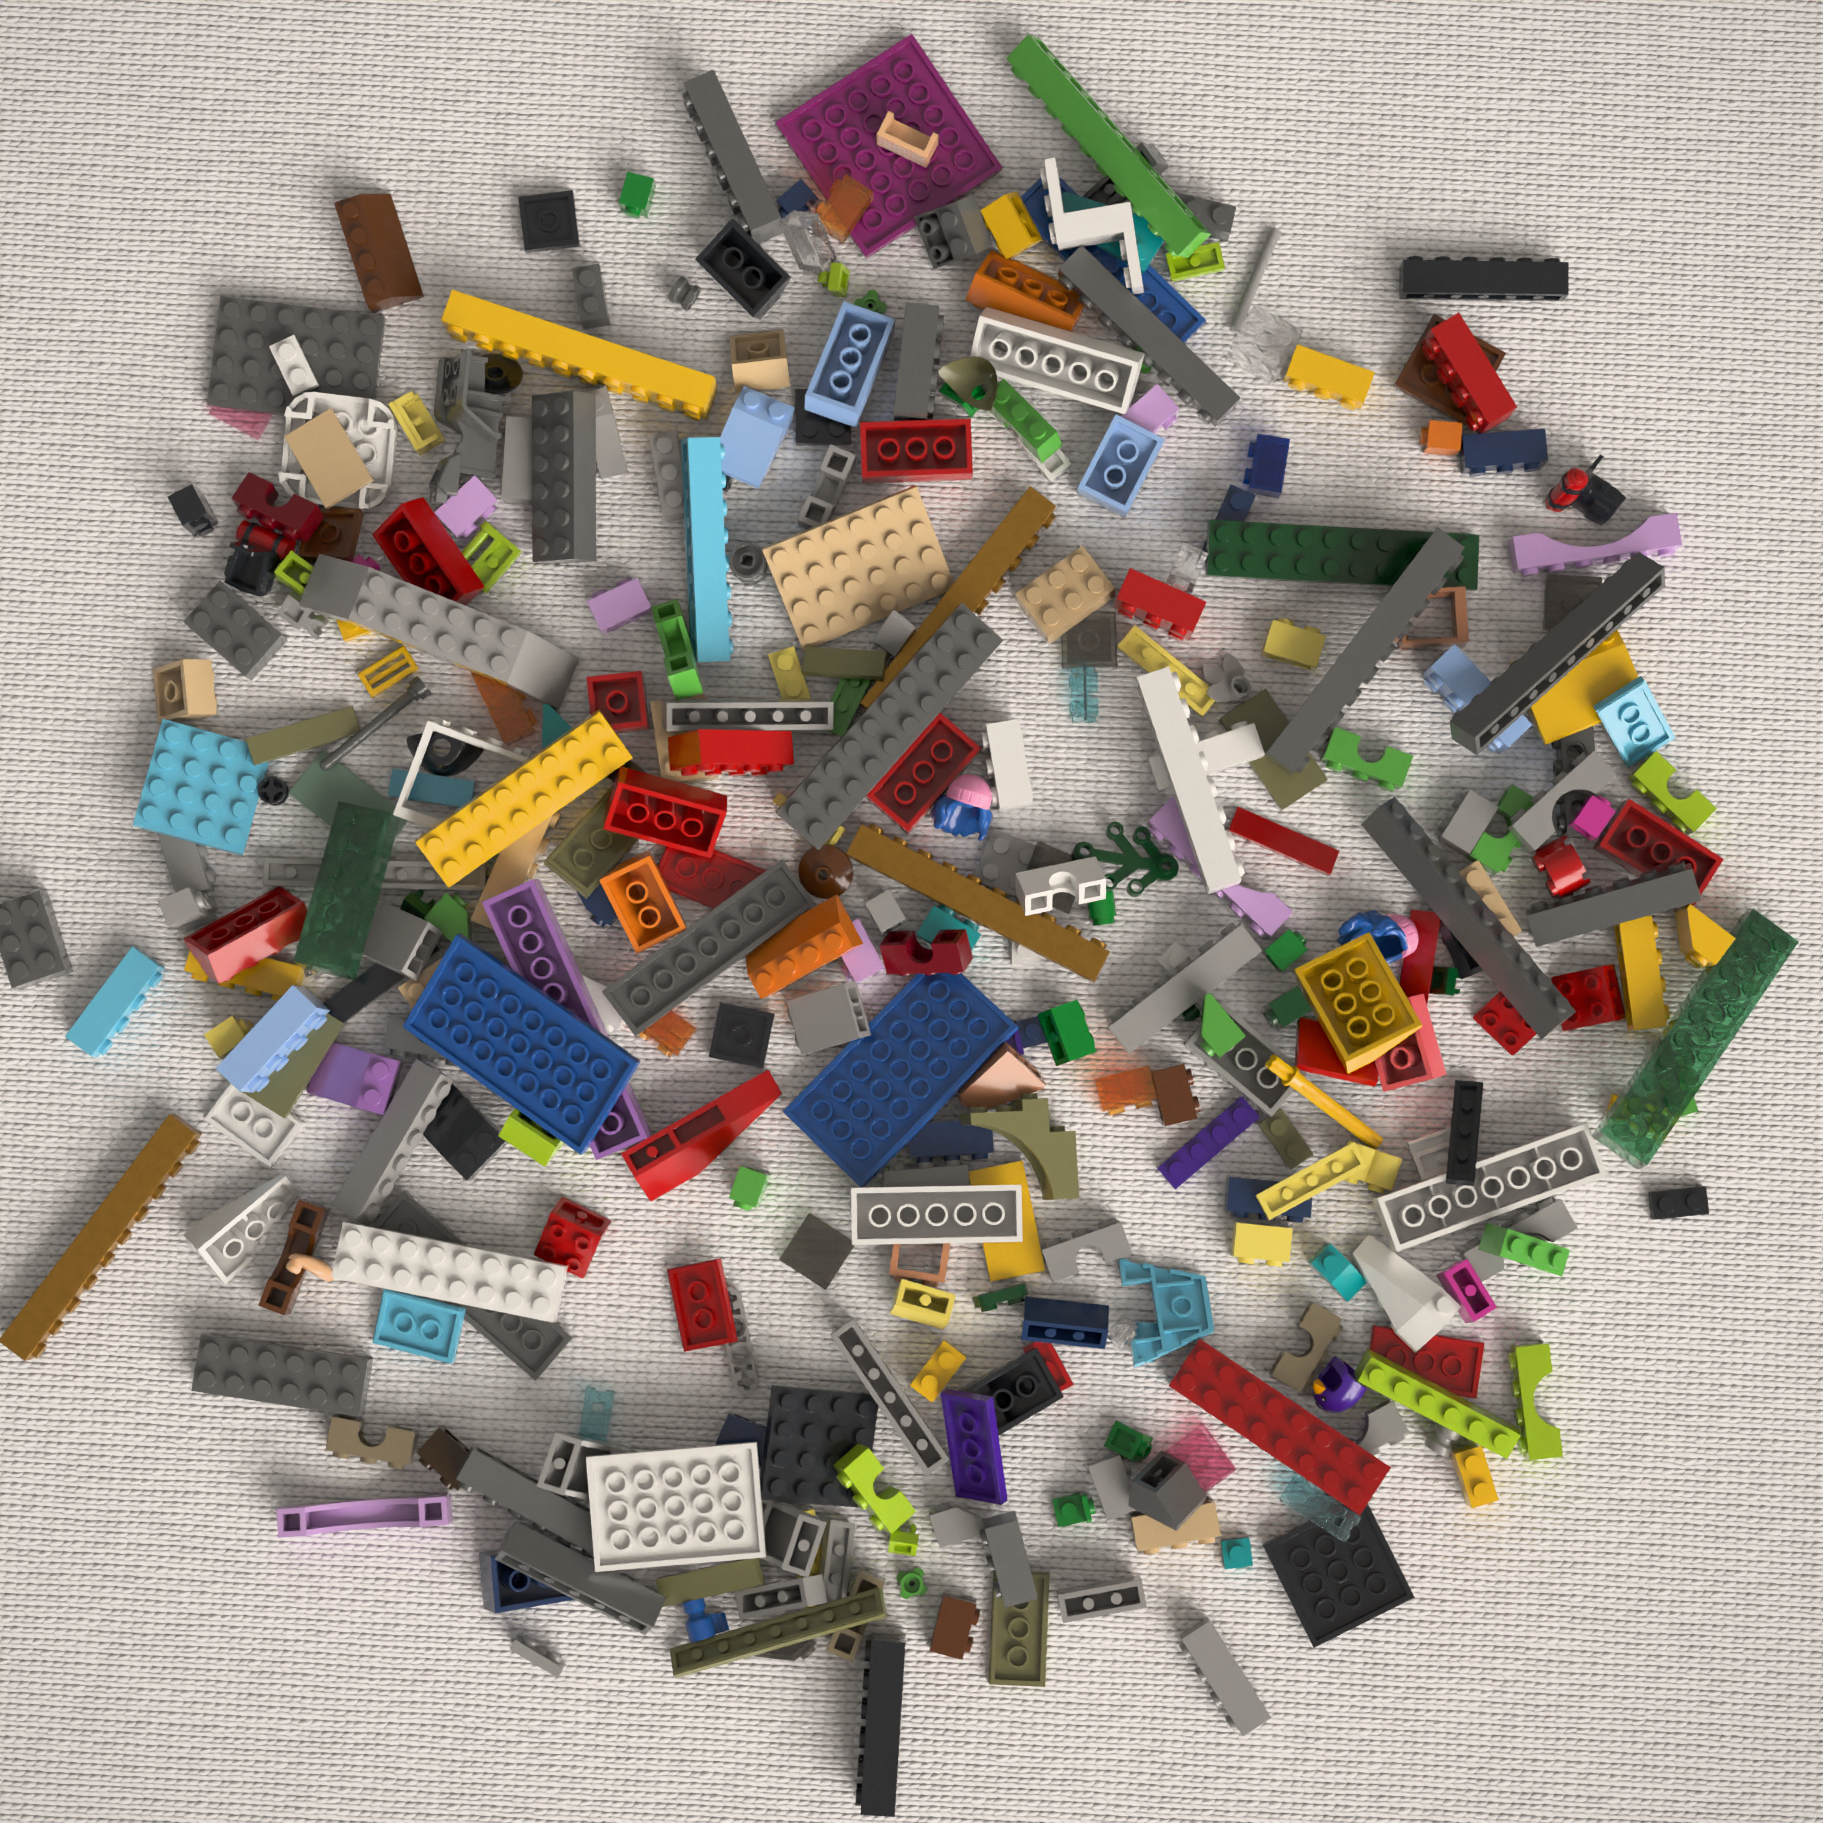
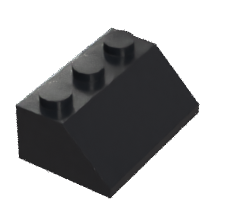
(744, 269)

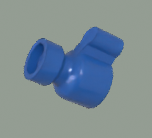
(700, 1624)

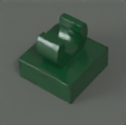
(414, 905)
(1444, 981)

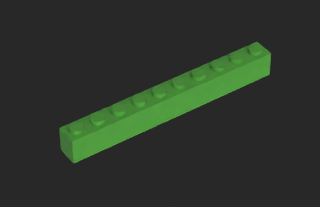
(1108, 147)

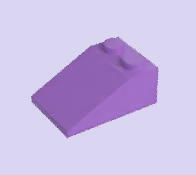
(356, 1078)

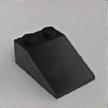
(463, 1134)
(1018, 1389)

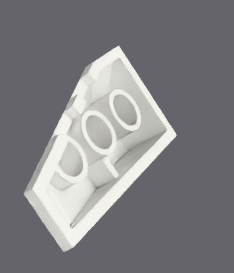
(234, 1231)
(1408, 1296)

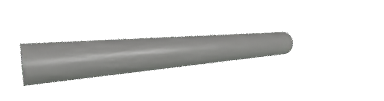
(1255, 279)

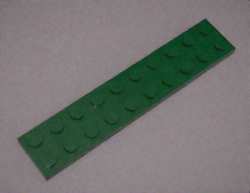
(1325, 553)

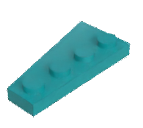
(1147, 242)

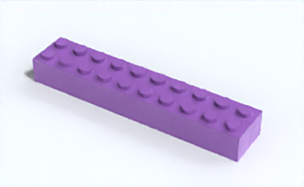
(543, 957)

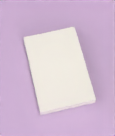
(253, 1125)

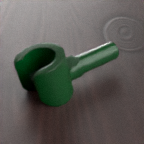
(1191, 1013)

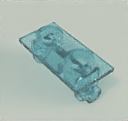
(1082, 682)

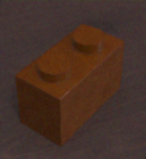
(1175, 1095)
(954, 1625)

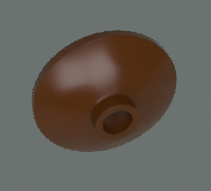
(834, 862)

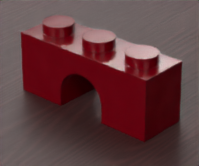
(295, 519)
(906, 956)

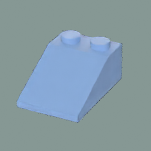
(754, 435)
(1120, 465)

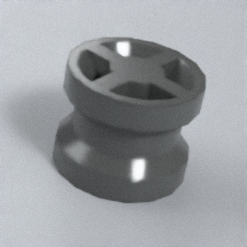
(684, 293)

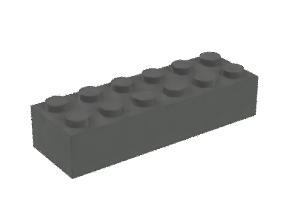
(734, 160)
(564, 477)
(282, 1374)

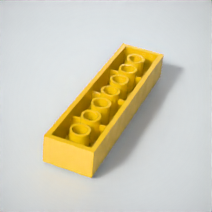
(523, 798)

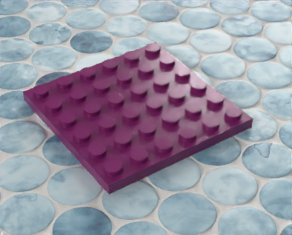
(839, 137)

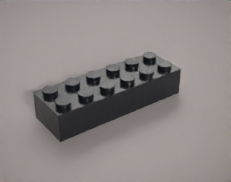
(883, 1722)

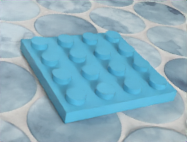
(200, 788)

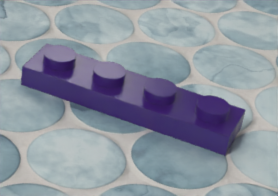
(1208, 1142)

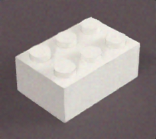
(1007, 765)

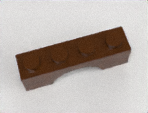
(302, 1238)

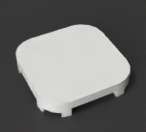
(371, 430)

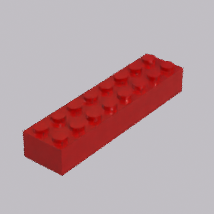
(1280, 1427)

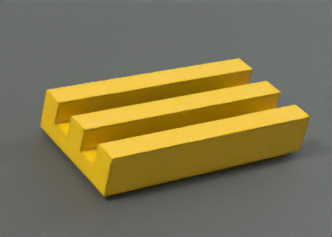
(395, 679)

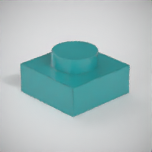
(1236, 1552)

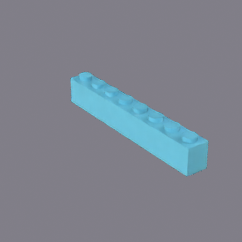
(706, 548)

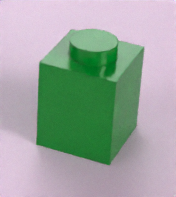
(637, 195)
(1285, 950)

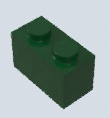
(1286, 1008)

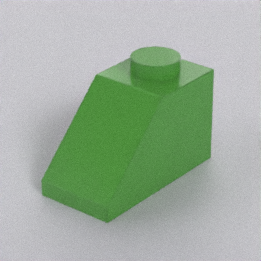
(451, 917)
(1217, 1028)

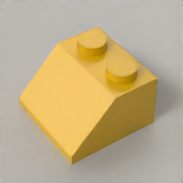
(1700, 937)

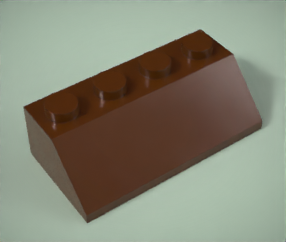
(379, 250)

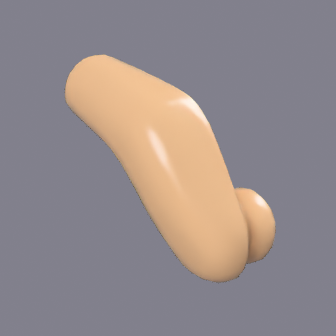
(311, 1264)

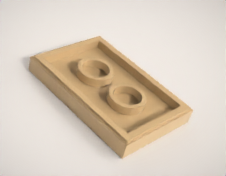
(329, 458)

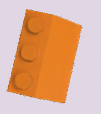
(643, 902)

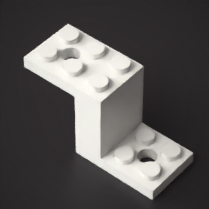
(1091, 226)

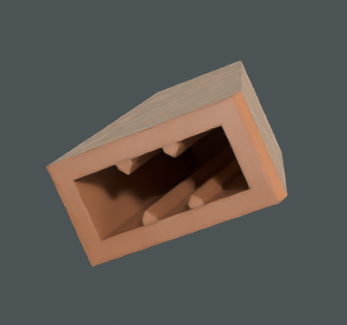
(1001, 1080)

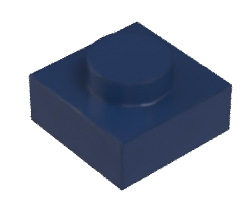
(1031, 1032)

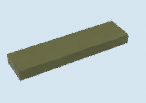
(302, 736)
(710, 1581)

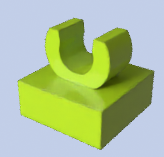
(836, 280)
(904, 1542)

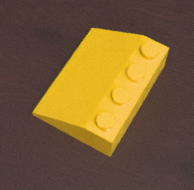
(1570, 702)
(1357, 1001)

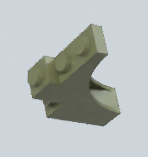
(1046, 1147)

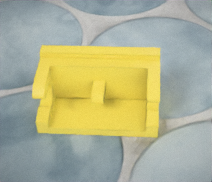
(416, 422)

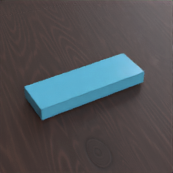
(433, 788)

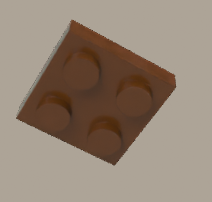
(335, 535)

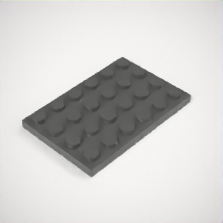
(338, 345)

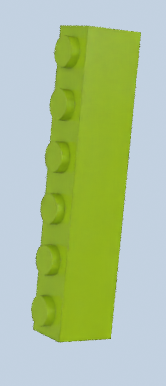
(1437, 1403)

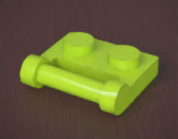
(494, 559)

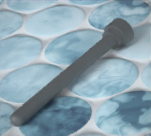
(415, 691)

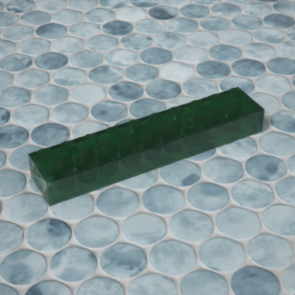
(1694, 1040)

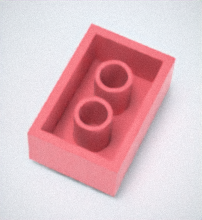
(1415, 1057)

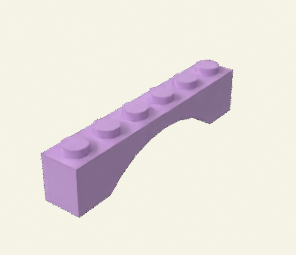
(1538, 552)
(1261, 908)
(364, 1514)

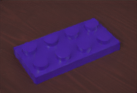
(974, 1446)

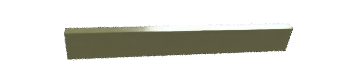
(778, 1632)

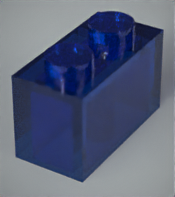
(1267, 465)

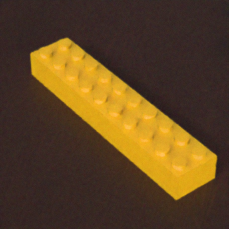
(579, 355)

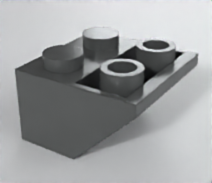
(953, 231)
(1166, 1491)

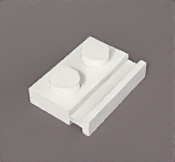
(1430, 1153)

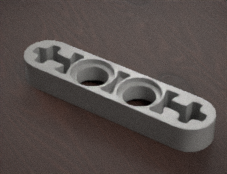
(745, 1341)

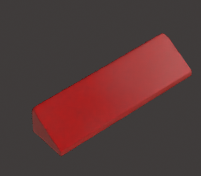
(1283, 841)
(1418, 966)

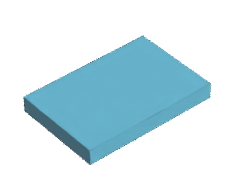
(1634, 721)
(419, 1325)

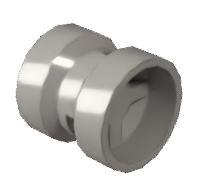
(1442, 1440)

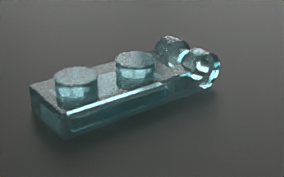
(595, 1422)
(1319, 1508)

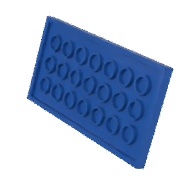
(521, 1043)
(901, 1074)

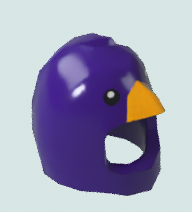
(1337, 1387)

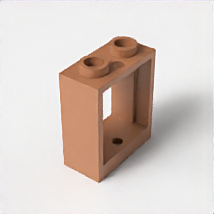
(1459, 622)
(928, 1279)

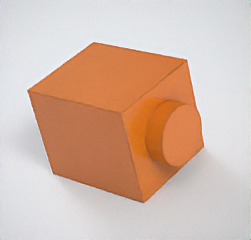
(1441, 437)

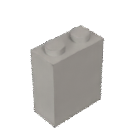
(400, 941)
(828, 1018)

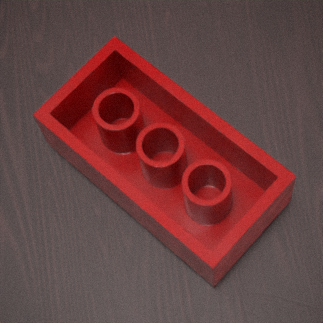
(1468, 374)
(916, 451)
(426, 553)
(730, 752)
(923, 773)
(665, 812)
(1646, 843)

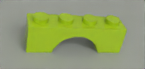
(1530, 1365)

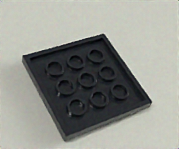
(806, 1437)
(1336, 1581)

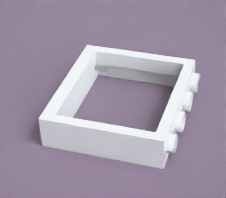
(465, 734)

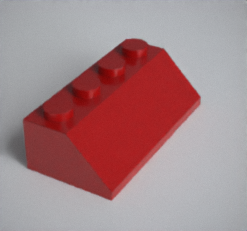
(248, 934)

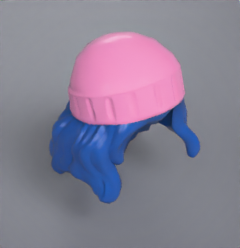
(964, 807)
(1392, 933)

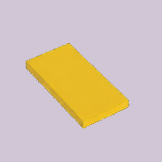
(1011, 1258)

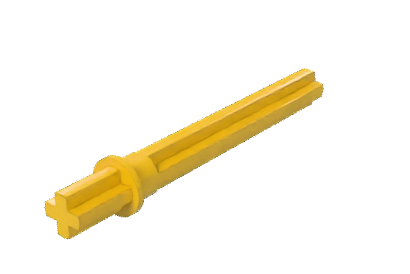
(1291, 1076)

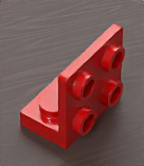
(1593, 996)
(1504, 1023)
(571, 1236)

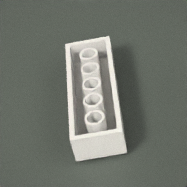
(1058, 360)
(936, 1214)

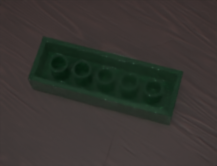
(346, 890)

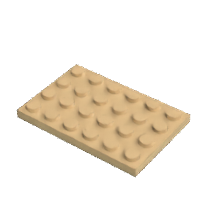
(859, 567)

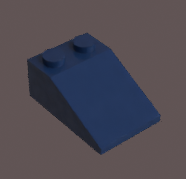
(511, 1590)

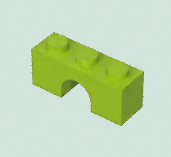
(1652, 779)
(858, 1471)

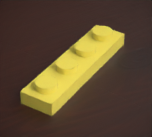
(1152, 657)
(1311, 1180)

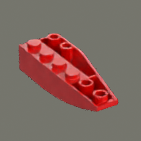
(698, 1138)

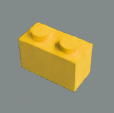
(1011, 225)
(938, 1370)
(1474, 1475)

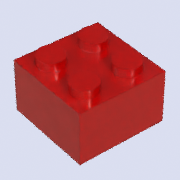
(620, 700)

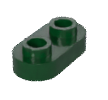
(989, 1300)

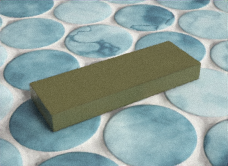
(844, 663)

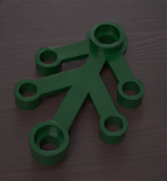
(1130, 859)

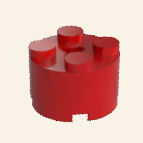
(1561, 867)

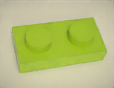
(1203, 261)

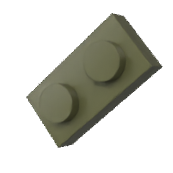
(1285, 1139)

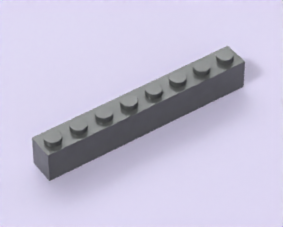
(1147, 334)

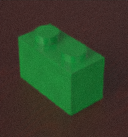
(1067, 1032)

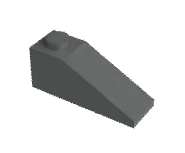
(1103, 189)

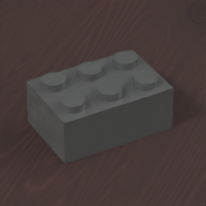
(235, 630)
(31, 941)

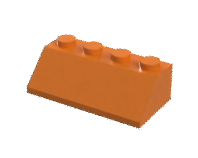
(1023, 292)
(802, 947)

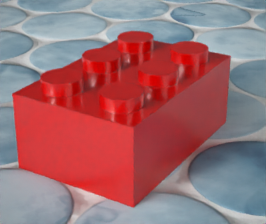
(1159, 605)

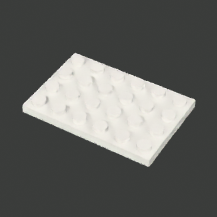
(676, 1506)

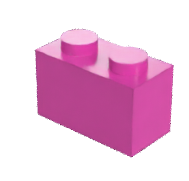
(1467, 1290)

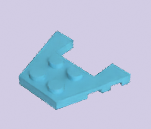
(1179, 1306)

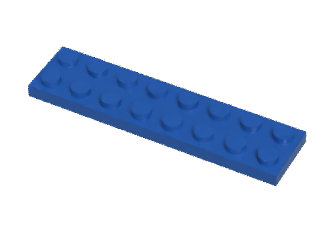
(1158, 293)

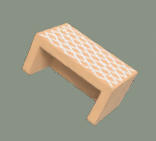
(906, 141)

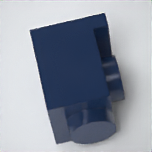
(797, 198)

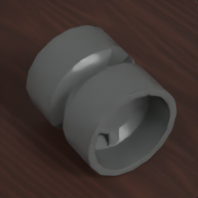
(748, 563)

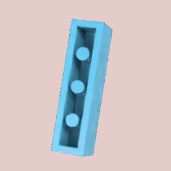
(115, 1002)

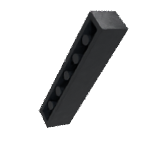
(1483, 279)

